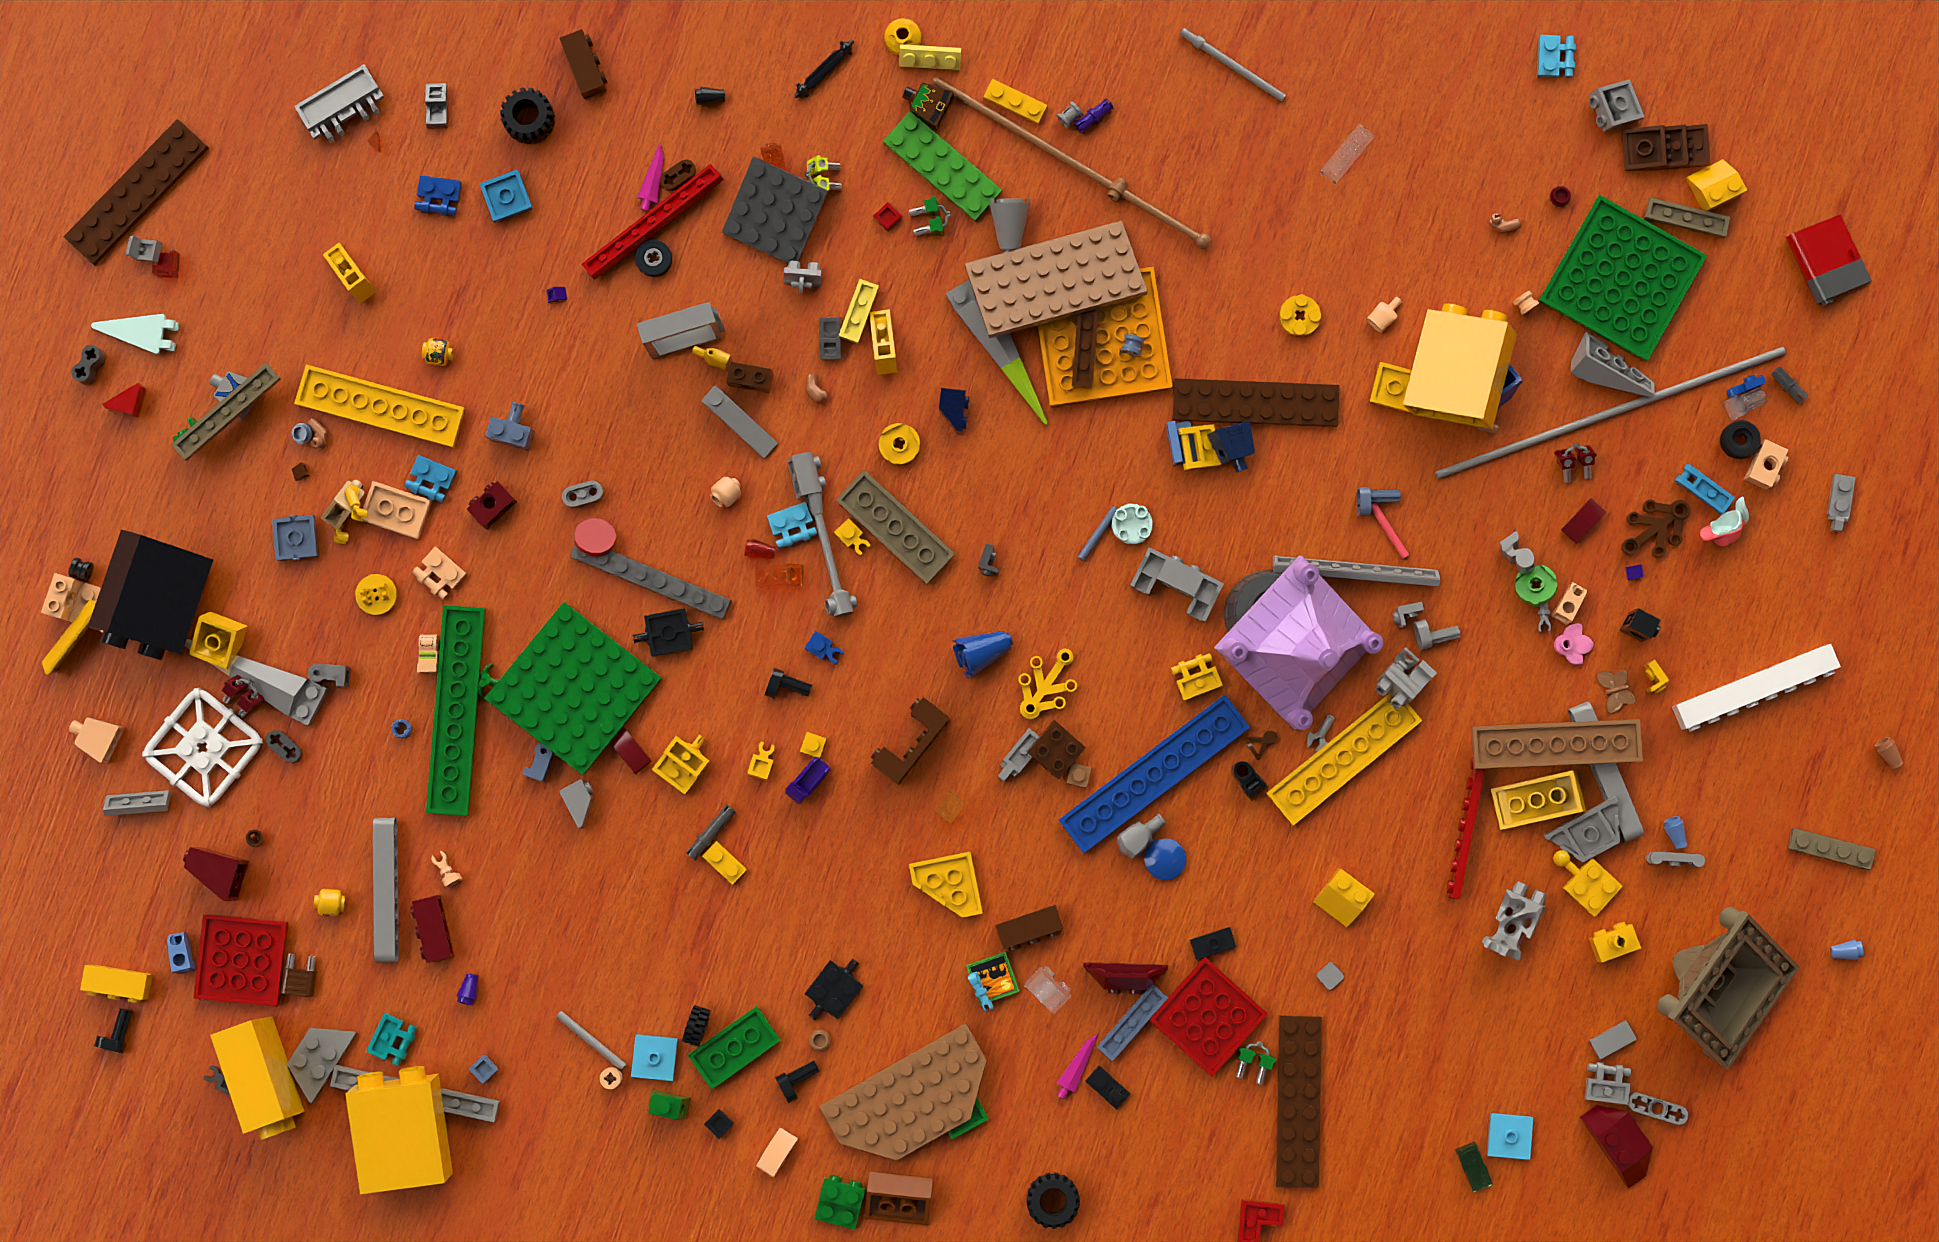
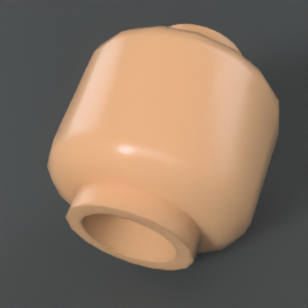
(725, 492)

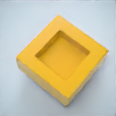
(813, 745)

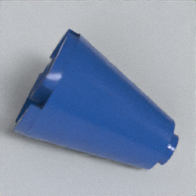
(981, 650)

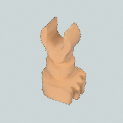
(449, 878)

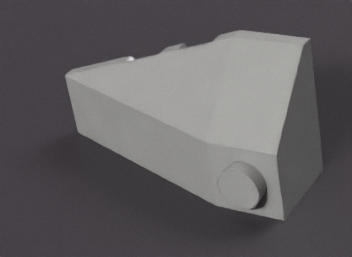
(1601, 367)

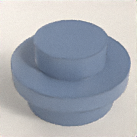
(302, 433)

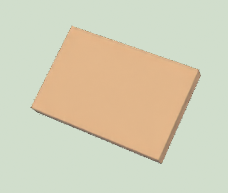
(396, 510)

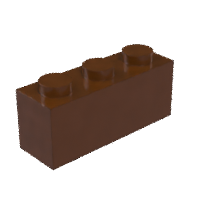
(584, 63)
(1029, 928)

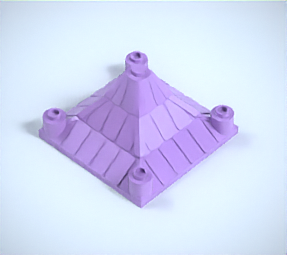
(1297, 643)

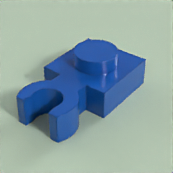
(1749, 384)
(821, 646)

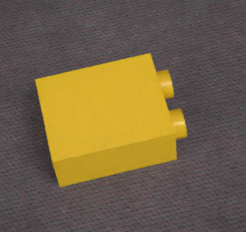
(1460, 366)
(258, 1077)
(399, 1131)

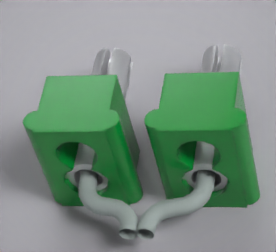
(935, 225)
(1246, 1055)

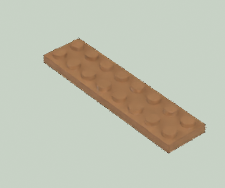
(1556, 744)

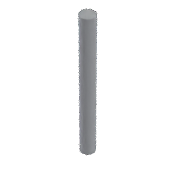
(591, 1040)

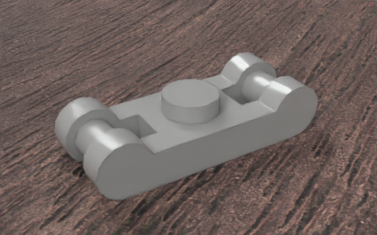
(1675, 859)

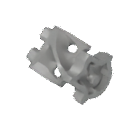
(1523, 908)

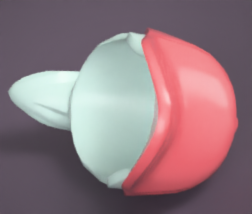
(1728, 526)

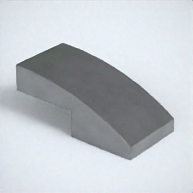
(436, 105)
(829, 338)

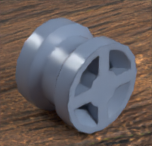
(1132, 345)

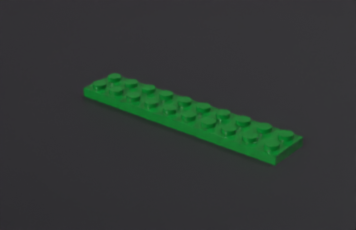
(455, 710)

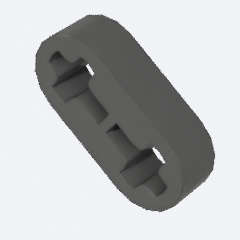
(287, 742)

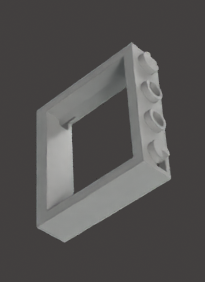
(681, 330)

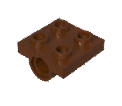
(1056, 749)

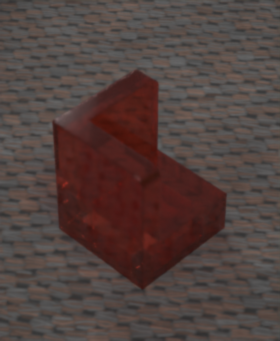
(167, 265)

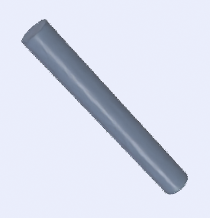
(1097, 534)

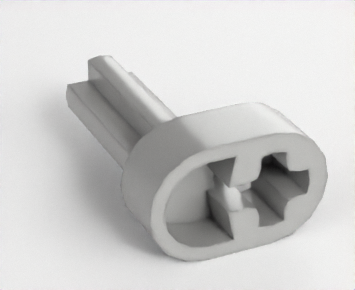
(1426, 638)

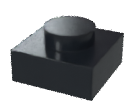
(719, 1123)

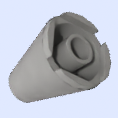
(1009, 221)

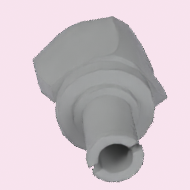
(1137, 836)

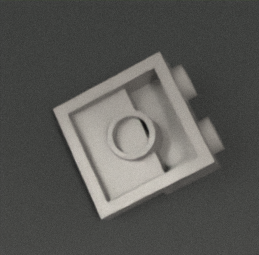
(1615, 105)

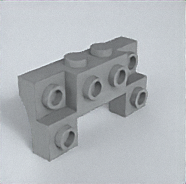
(1179, 577)

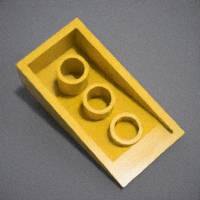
(1538, 799)

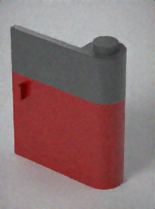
(1828, 259)

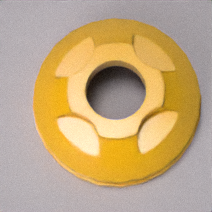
(893, 42)

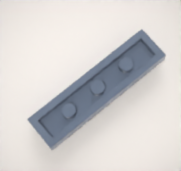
(1132, 1022)

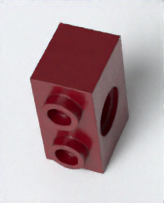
(503, 503)

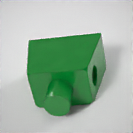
(668, 1105)

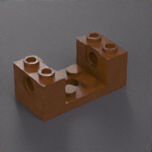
(929, 717)

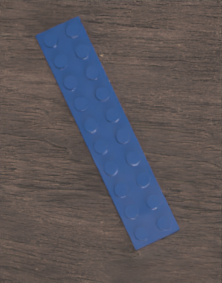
(1154, 773)

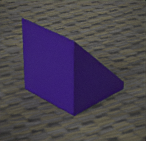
(556, 294)
(1634, 572)

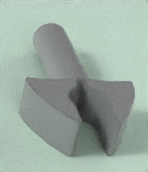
(1321, 733)

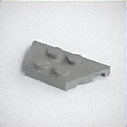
(1589, 832)
(316, 1058)

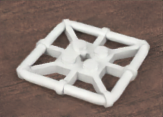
(189, 750)

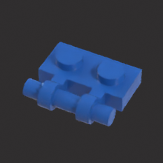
(438, 189)

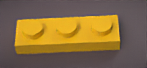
(1015, 101)

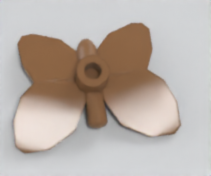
(1618, 688)

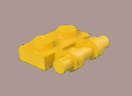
(1197, 683)

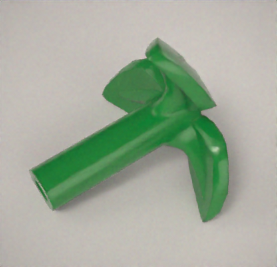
(486, 680)

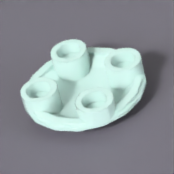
(1132, 523)

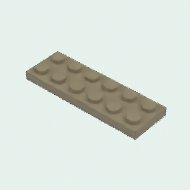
(895, 527)

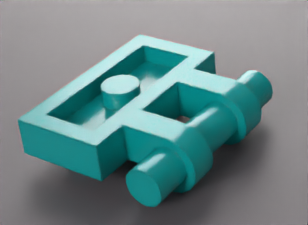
(385, 1037)

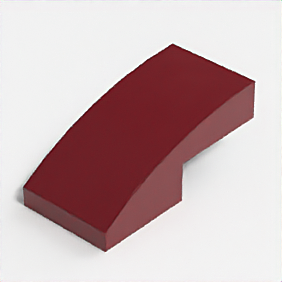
(1583, 520)
(630, 751)

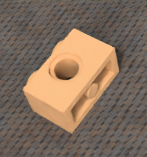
(1757, 473)

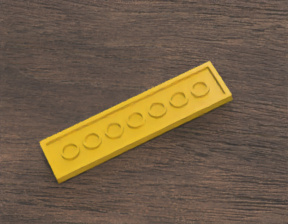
(379, 406)
(1342, 758)

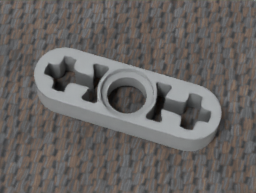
(1673, 1107)

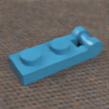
(1705, 489)

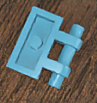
(1549, 56)
(790, 519)

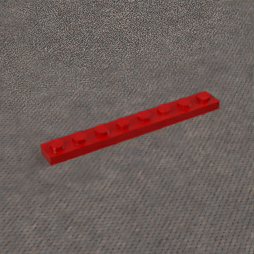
(652, 221)
(1466, 827)

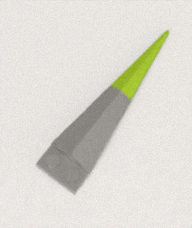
(1000, 348)

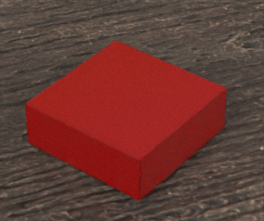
(887, 216)

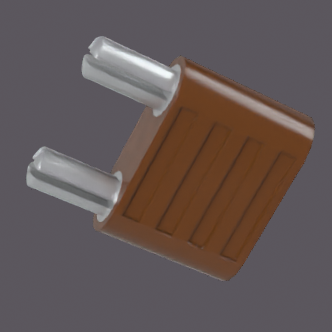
(298, 981)

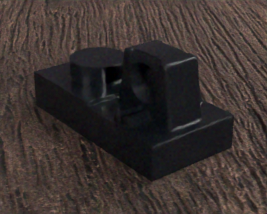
(1107, 1087)

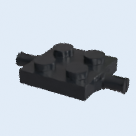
(668, 632)
(833, 989)

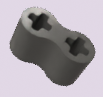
(88, 365)

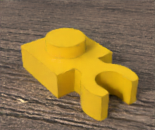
(851, 534)
(761, 764)

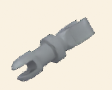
(1543, 613)

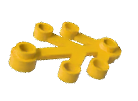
(1045, 687)

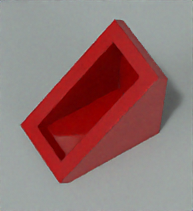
(128, 401)

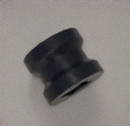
(81, 569)

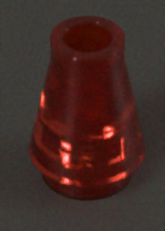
(758, 549)

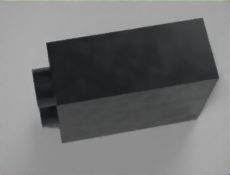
(149, 595)

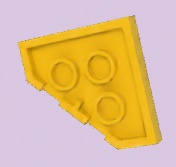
(950, 882)

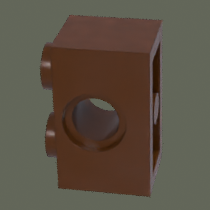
(749, 377)

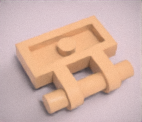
(444, 568)

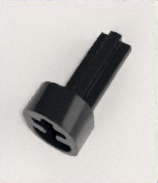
(778, 679)
(116, 1042)
(798, 1075)

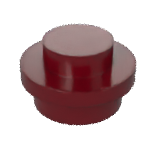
(1560, 196)

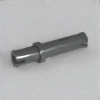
(704, 839)

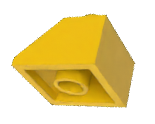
(1716, 185)
(217, 639)
(1343, 897)

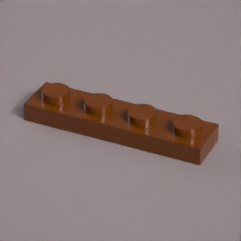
(1085, 349)

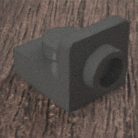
(988, 557)

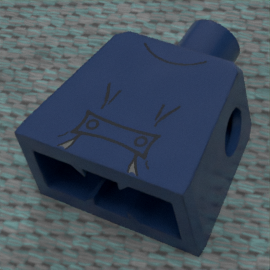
(1233, 444)

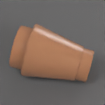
(1888, 751)

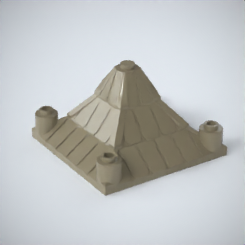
(1728, 986)

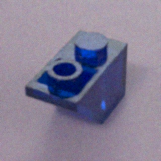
(952, 408)

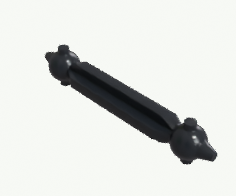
(824, 69)

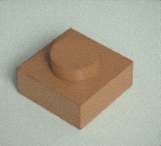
(1078, 775)

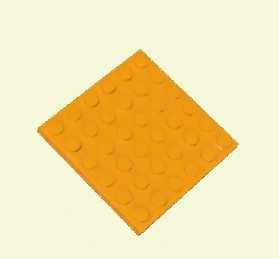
(1114, 371)

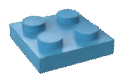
(506, 196)

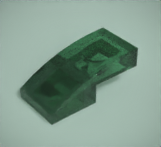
(1473, 1166)

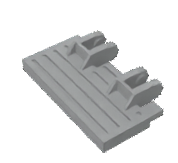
(338, 101)

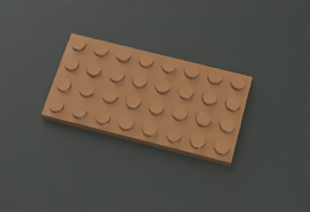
(1055, 279)

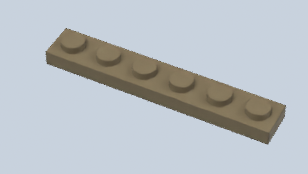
(226, 411)

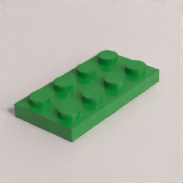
(734, 1047)

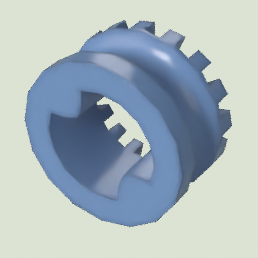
(396, 724)

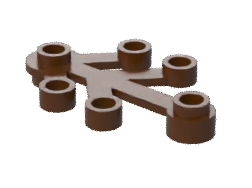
(1659, 526)

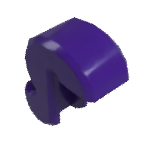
(807, 780)

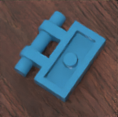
(434, 473)

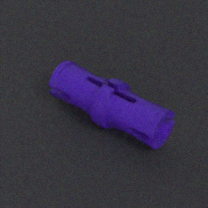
(1093, 116)

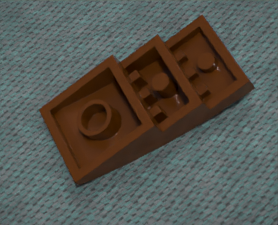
(1666, 147)

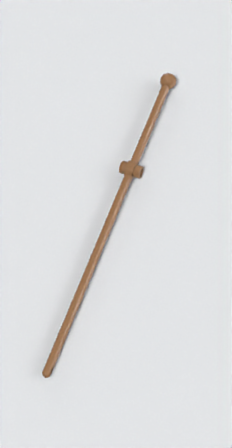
(1117, 188)

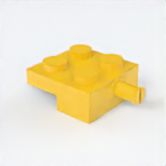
(682, 763)

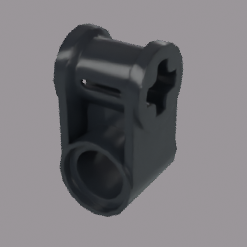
(1249, 781)

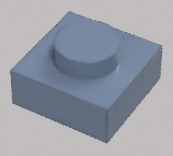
(483, 1068)

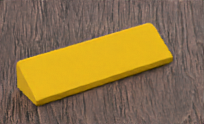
(68, 639)

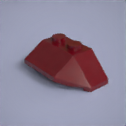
(1125, 976)
(1620, 1141)

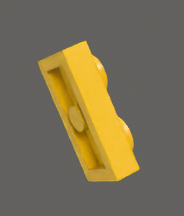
(724, 862)

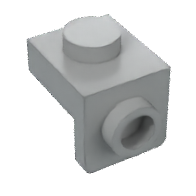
(143, 249)

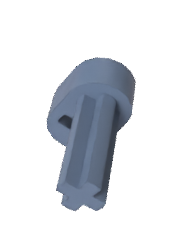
(1366, 496)

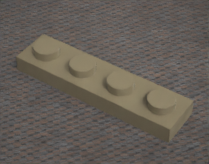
(1687, 217)
(1831, 848)

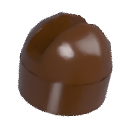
(258, 835)

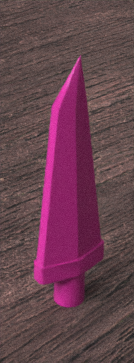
(650, 186)
(1074, 1071)

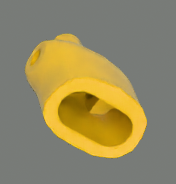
(713, 357)

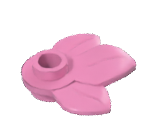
(1576, 644)

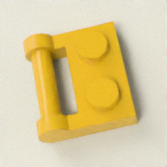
(1205, 453)

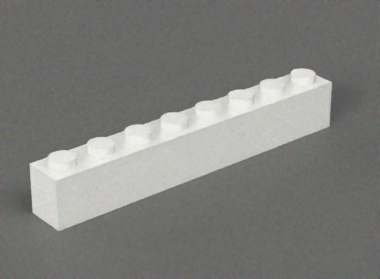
(1755, 687)

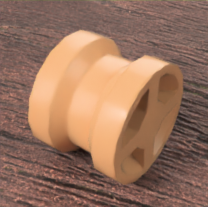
(1525, 302)
(615, 1078)

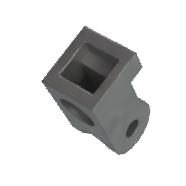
(324, 672)

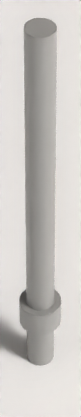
(1199, 42)

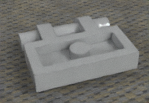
(1606, 1090)

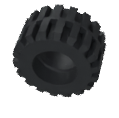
(522, 100)
(1058, 1218)

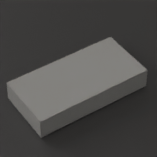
(1612, 1039)

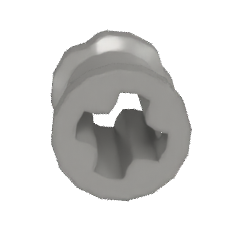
(1069, 115)

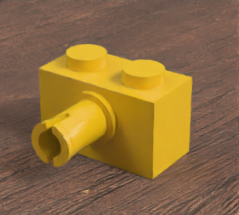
(1614, 942)

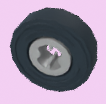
(651, 248)

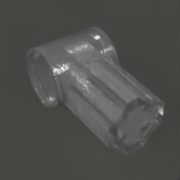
(1740, 405)

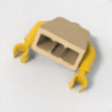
(342, 505)

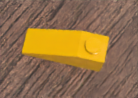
(349, 273)
(883, 342)

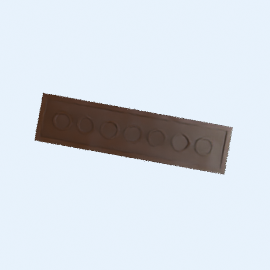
(136, 192)
(1255, 402)
(1298, 1101)

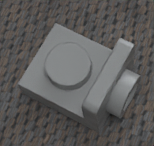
(1409, 610)

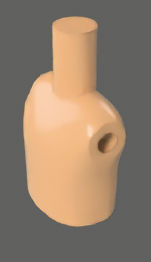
(1383, 315)

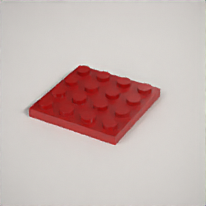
(240, 960)
(1208, 1016)

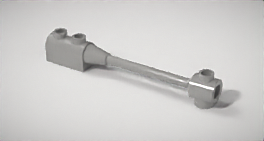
(809, 486)

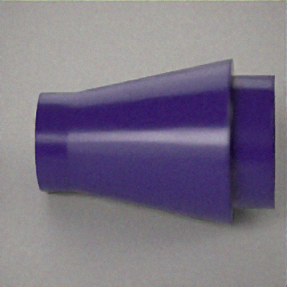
(468, 991)

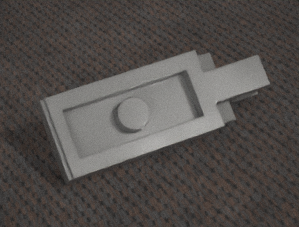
(1840, 501)
(1018, 757)

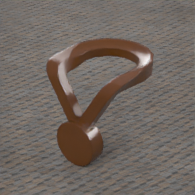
(1269, 738)

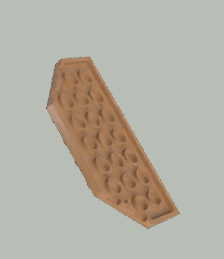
(911, 1098)

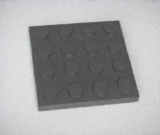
(775, 211)

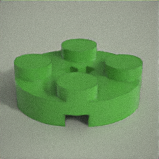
(1540, 596)

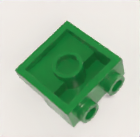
(840, 1202)

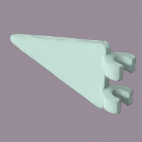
(141, 331)

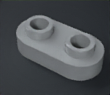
(583, 494)

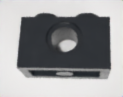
(1641, 625)

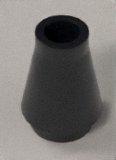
(707, 96)

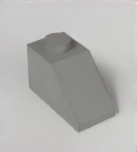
(578, 800)

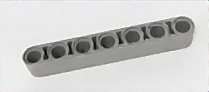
(1611, 782)
(385, 890)

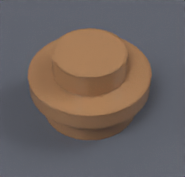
(819, 1040)

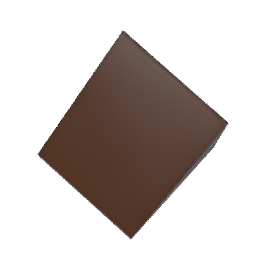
(300, 471)

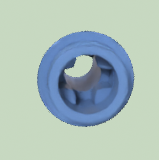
(1675, 829)
(1849, 950)

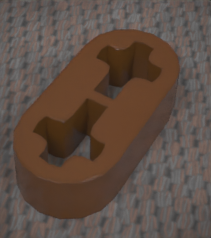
(675, 171)

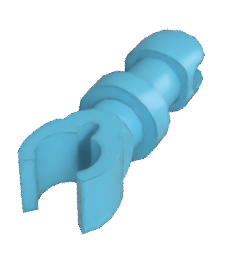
(975, 981)

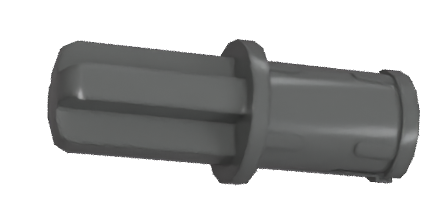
(1789, 384)

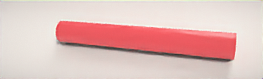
(1389, 530)

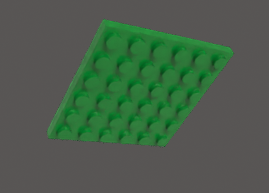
(1622, 278)
(573, 688)

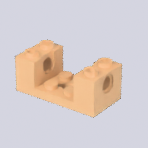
(68, 597)

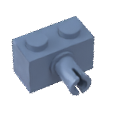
(510, 430)

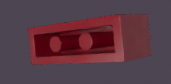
(432, 929)

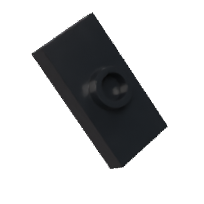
(1212, 943)

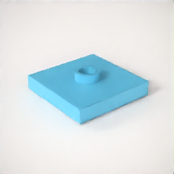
(654, 1057)
(1510, 1136)

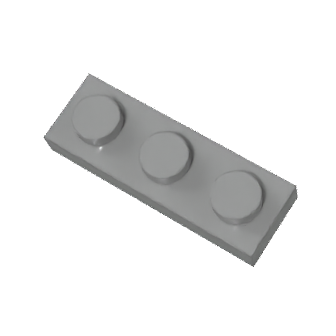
(136, 803)

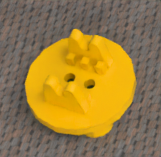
(367, 597)

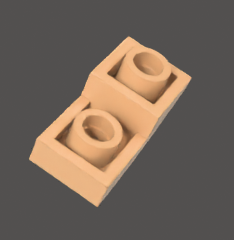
(776, 1152)

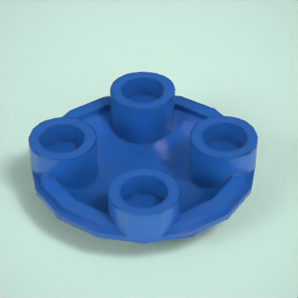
(1165, 859)

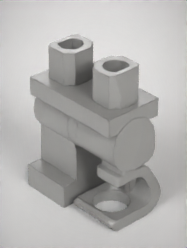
(1401, 686)

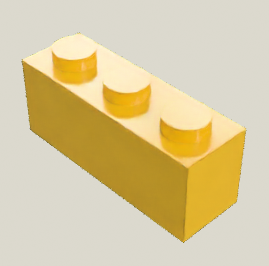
(116, 983)

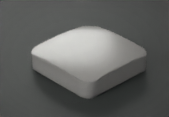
(1330, 976)

